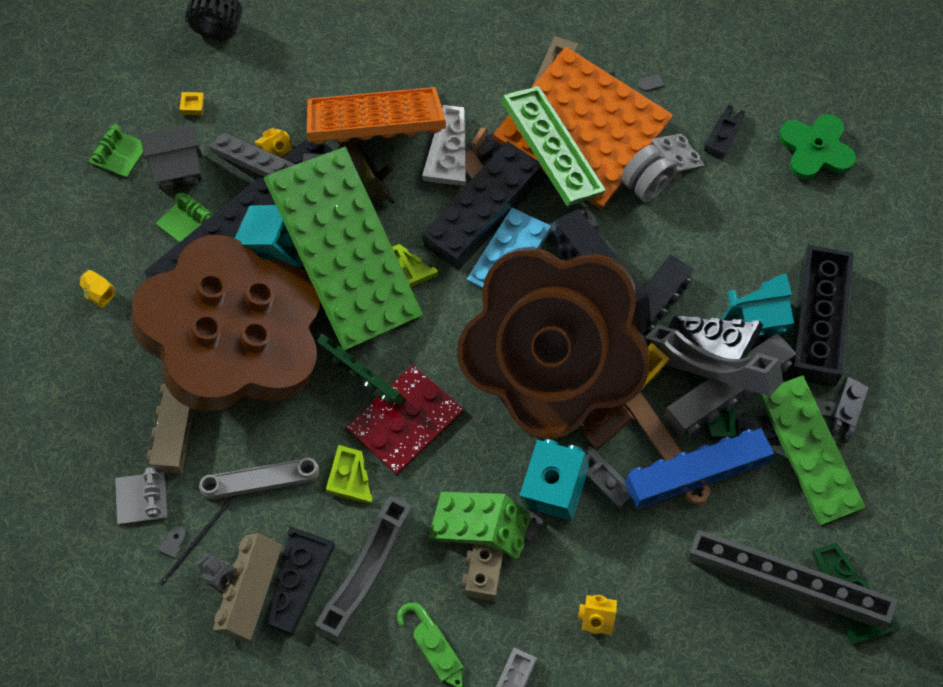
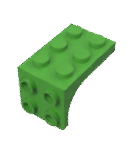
(481, 520)

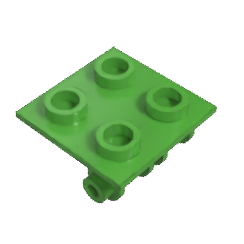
(117, 152)
(183, 217)

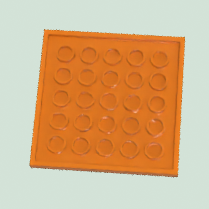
(600, 114)
(374, 115)

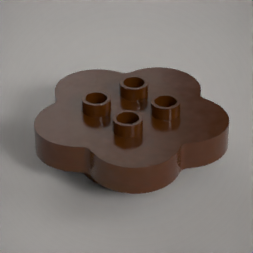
(228, 325)
(555, 339)

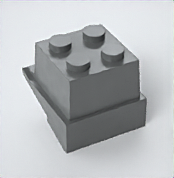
(173, 156)

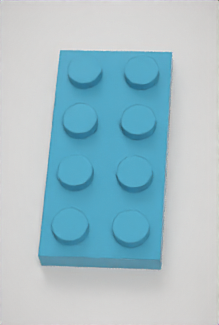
(515, 232)

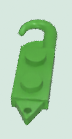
(434, 645)

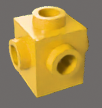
(275, 142)
(598, 614)

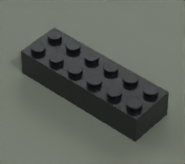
(482, 205)
(579, 238)
(822, 315)

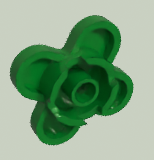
(817, 146)

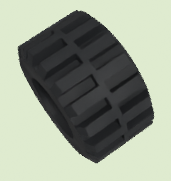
(214, 18)

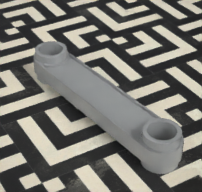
(259, 478)

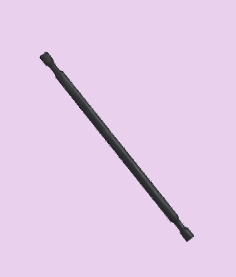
(197, 539)

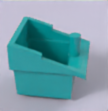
(767, 305)

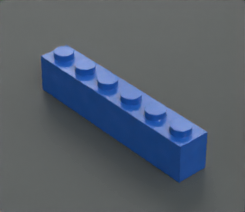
(698, 468)

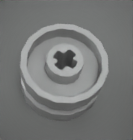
(648, 173)

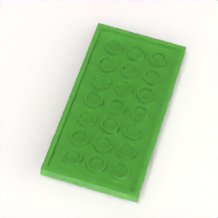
(343, 247)

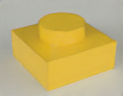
(191, 103)

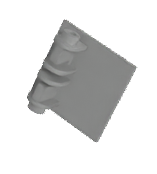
(679, 152)
(141, 497)

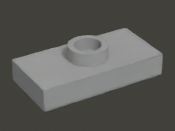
(517, 669)

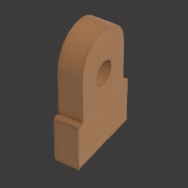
(479, 139)

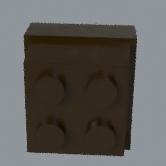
(370, 176)

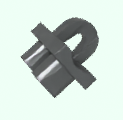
(214, 570)

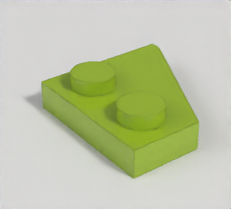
(413, 267)
(349, 476)

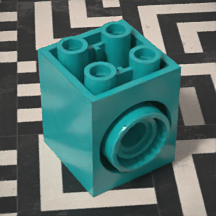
(267, 235)
(554, 464)

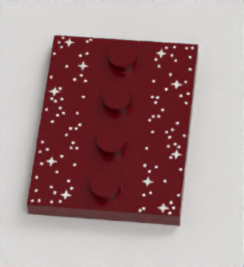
(402, 433)

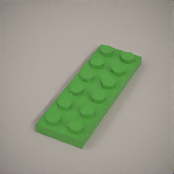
(553, 145)
(812, 451)

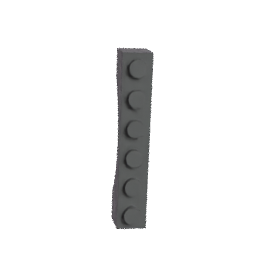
(755, 373)
(348, 600)

